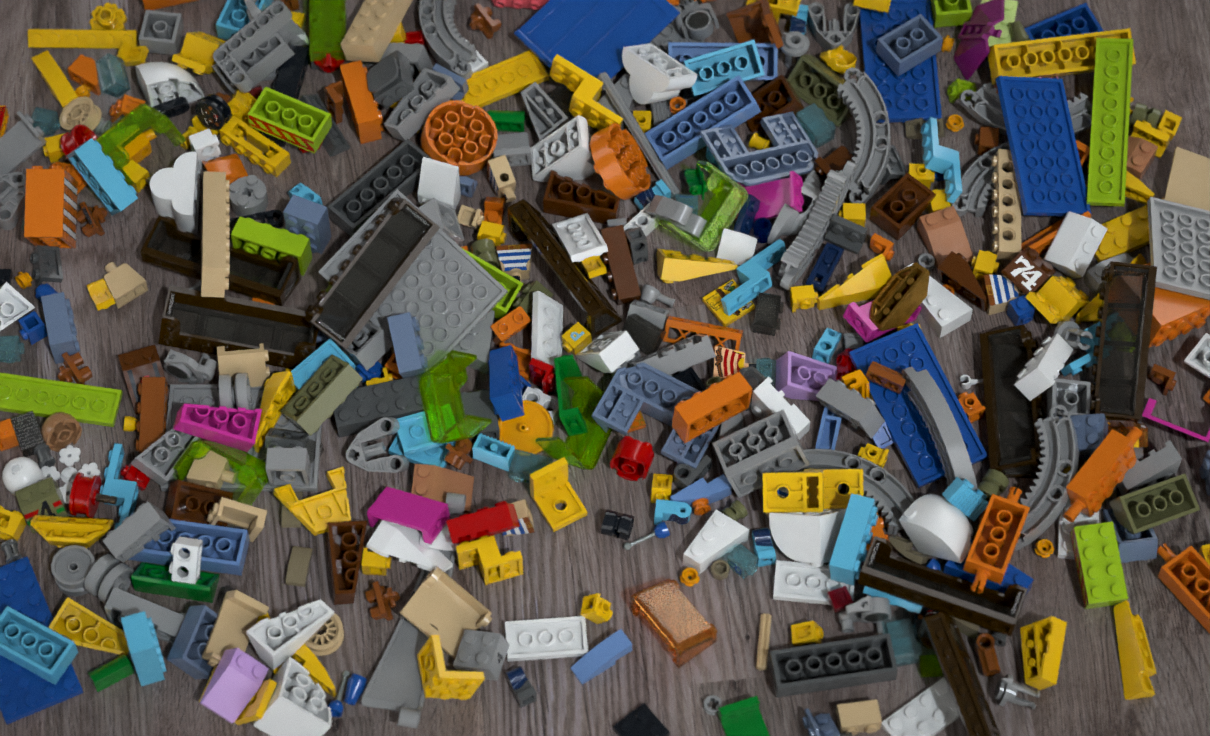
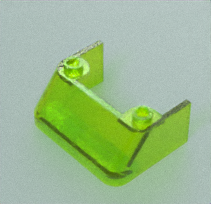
(129, 128)
(719, 212)
(443, 400)
(586, 448)
(250, 469)

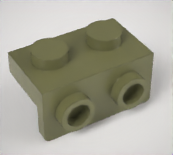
(526, 298)

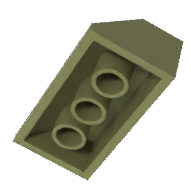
(819, 85)
(321, 394)
(1155, 504)

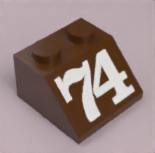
(1028, 271)

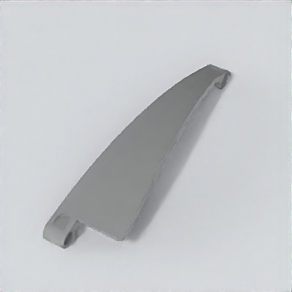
(397, 678)

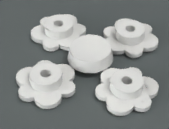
(69, 473)

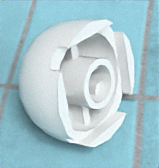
(20, 474)

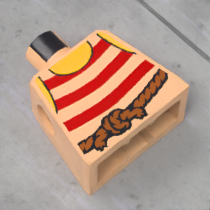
(728, 362)

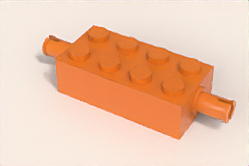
(1101, 473)
(996, 539)
(1188, 580)

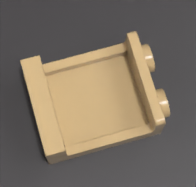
(244, 361)
(238, 515)

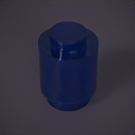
(762, 229)

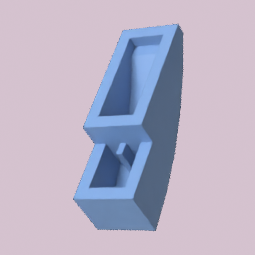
(828, 430)
(713, 491)
(602, 656)

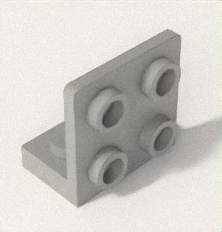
(515, 148)

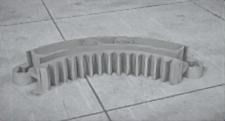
(443, 37)
(867, 108)
(989, 109)
(978, 184)
(816, 227)
(941, 425)
(1058, 452)
(888, 493)

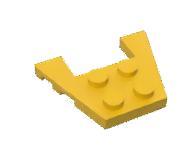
(320, 509)

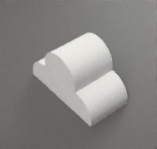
(655, 74)
(564, 152)
(178, 192)

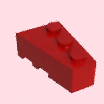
(483, 523)

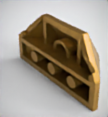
(900, 297)

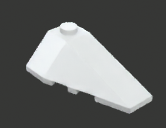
(404, 543)
(282, 636)

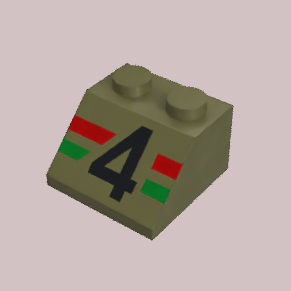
(41, 499)

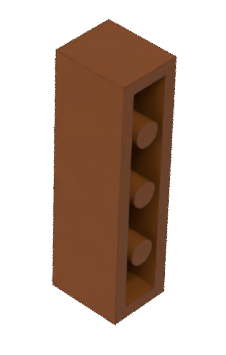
(152, 411)

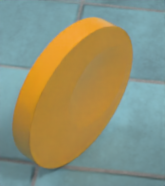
(527, 428)

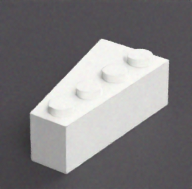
(12, 305)
(943, 309)
(1044, 366)

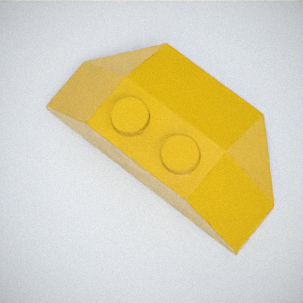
(71, 530)

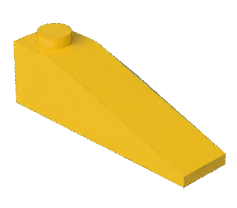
(276, 394)
(88, 629)

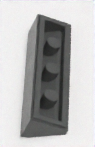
(334, 141)

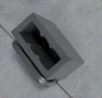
(390, 79)
(480, 405)

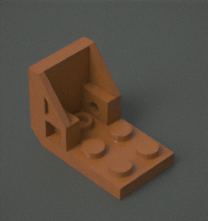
(756, 23)

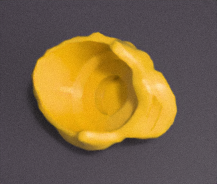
(839, 59)

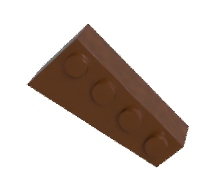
(572, 199)
(619, 266)
(345, 552)

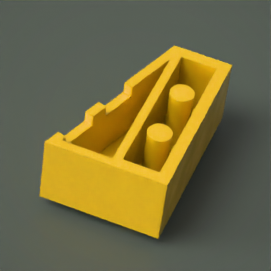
(1042, 651)

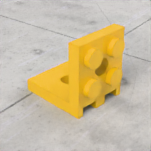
(550, 487)
(443, 683)
(257, 705)

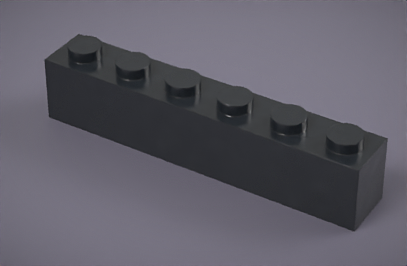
(290, 79)

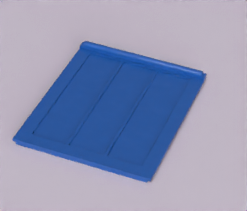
(594, 31)

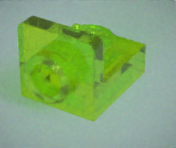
(930, 666)

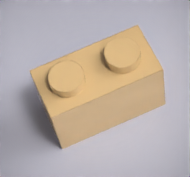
(859, 717)

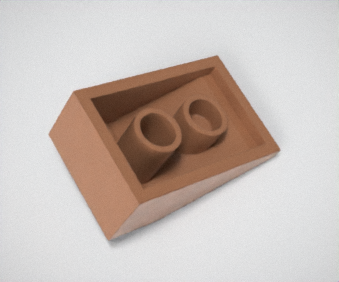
(1140, 156)
(944, 233)
(436, 482)

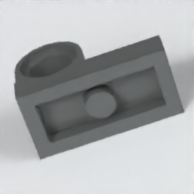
(692, 474)

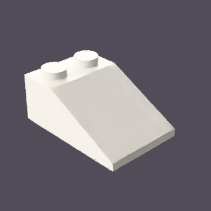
(439, 182)
(609, 351)

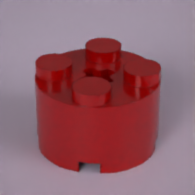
(632, 458)

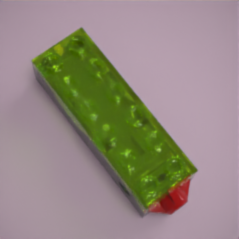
(326, 33)

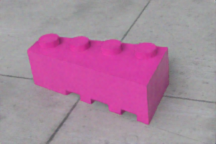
(220, 424)

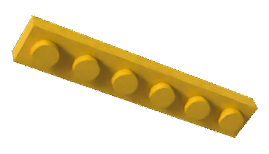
(81, 38)

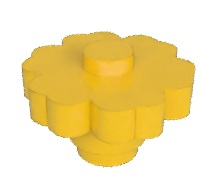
(108, 17)

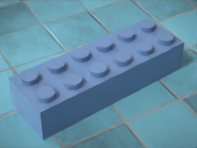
(767, 52)
(680, 134)
(222, 548)

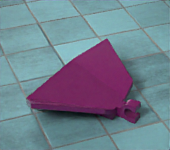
(975, 34)

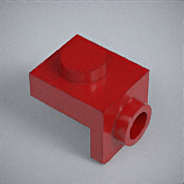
(415, 37)
(131, 473)

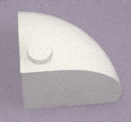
(165, 82)
(938, 528)
(807, 535)
(295, 705)

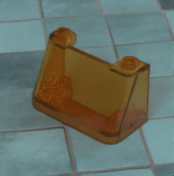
(674, 620)

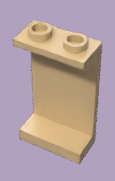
(235, 617)

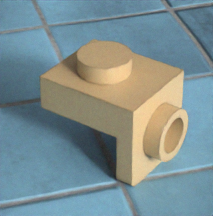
(470, 217)

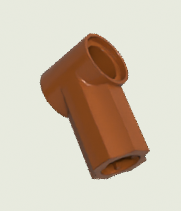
(987, 656)

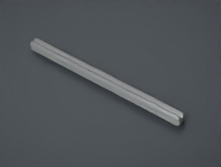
(637, 133)

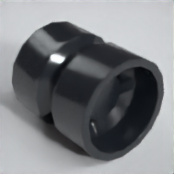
(617, 524)

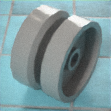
(238, 394)
(71, 569)
(107, 574)

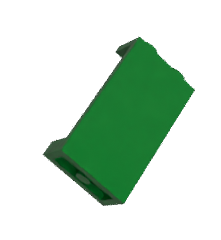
(571, 417)
(743, 718)

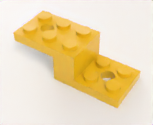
(586, 93)
(811, 489)

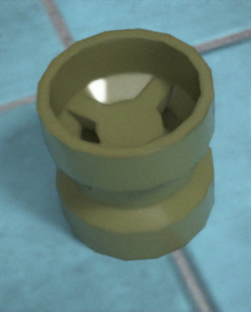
(735, 511)

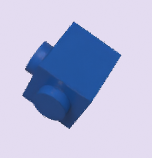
(1020, 310)
(32, 328)

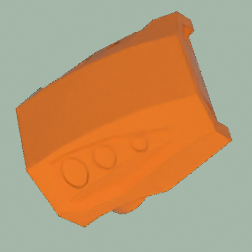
(230, 164)

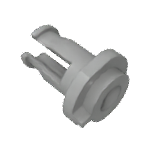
(794, 46)
(1072, 333)
(1007, 690)

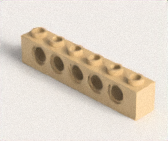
(1012, 213)

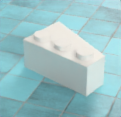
(768, 400)
(714, 540)

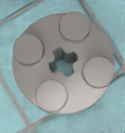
(248, 196)

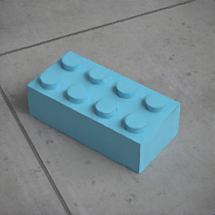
(235, 17)
(723, 65)
(102, 176)
(852, 539)
(35, 646)
(144, 648)

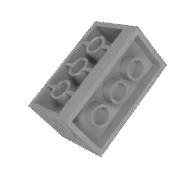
(760, 448)

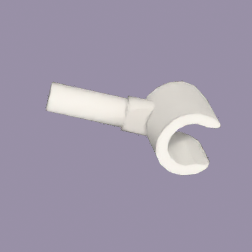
(969, 381)

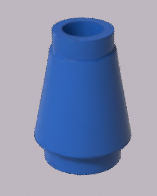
(354, 689)

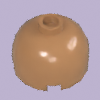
(60, 431)

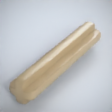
(763, 642)

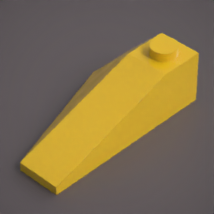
(678, 267)
(858, 287)

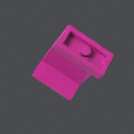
(776, 194)
(859, 319)
(1150, 406)
(410, 511)

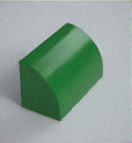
(508, 120)
(111, 673)

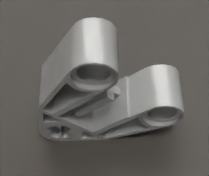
(834, 37)
(12, 198)
(677, 214)
(375, 432)

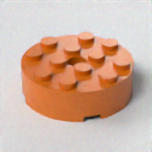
(459, 136)
(619, 161)

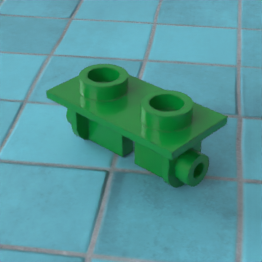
(695, 181)

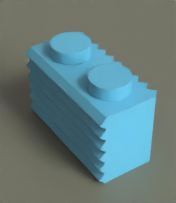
(493, 452)
(965, 498)

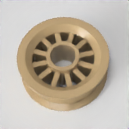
(81, 112)
(333, 630)

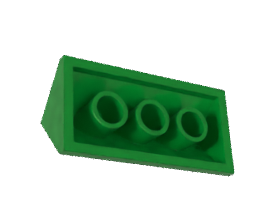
(158, 580)

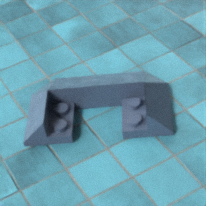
(791, 152)
(656, 395)

